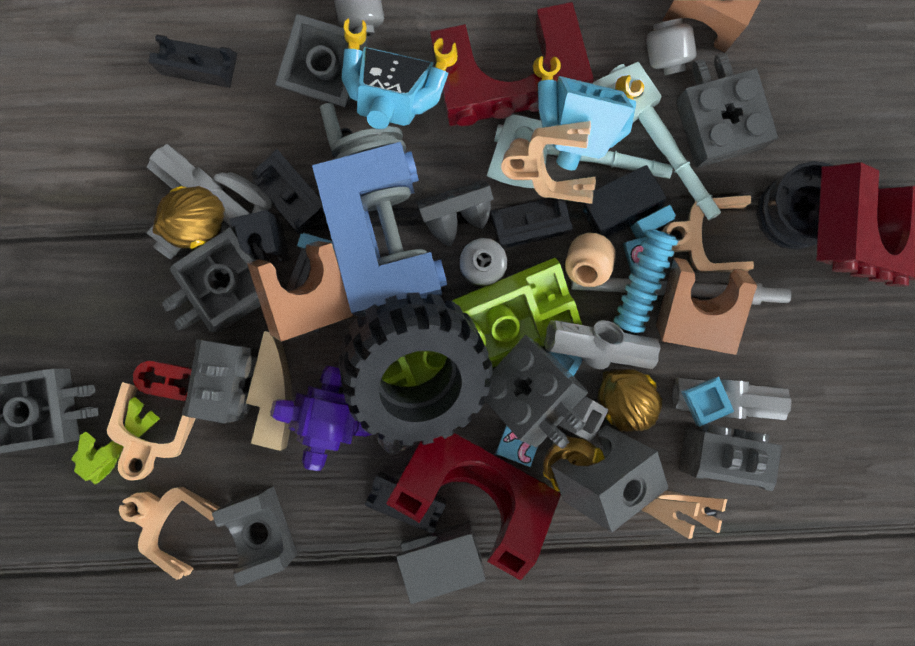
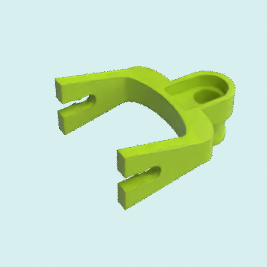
(95, 464)

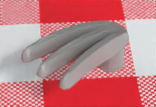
(246, 190)

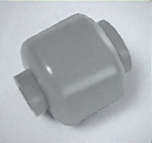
(358, 10)
(671, 46)
(480, 275)

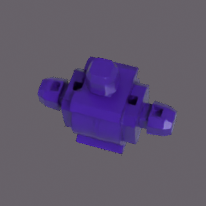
(319, 419)

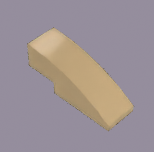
(270, 382)

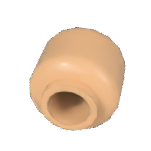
(590, 260)

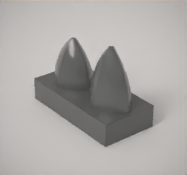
(441, 210)

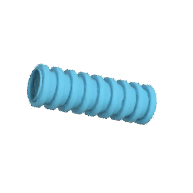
(645, 281)

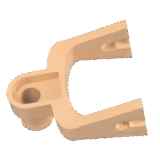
(526, 162)
(692, 237)
(137, 448)
(669, 502)
(152, 517)

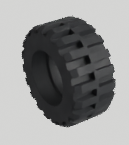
(423, 409)

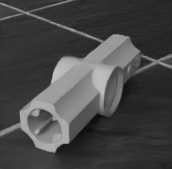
(177, 171)
(602, 344)
(745, 399)

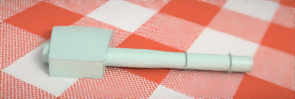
(523, 127)
(660, 134)

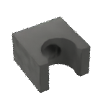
(615, 486)
(257, 556)
(441, 562)

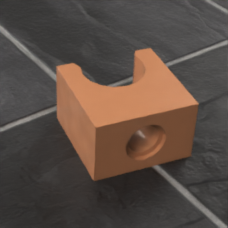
(725, 17)
(308, 307)
(705, 323)

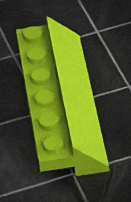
(502, 316)

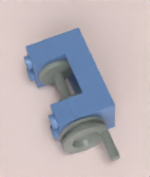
(364, 177)

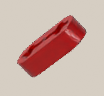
(161, 389)

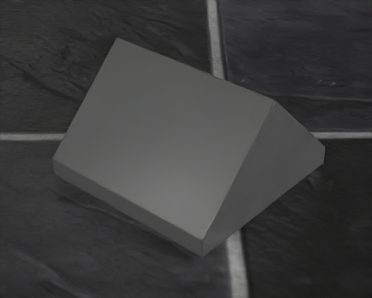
(315, 61)

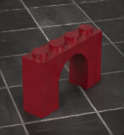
(474, 96)
(866, 226)
(523, 501)

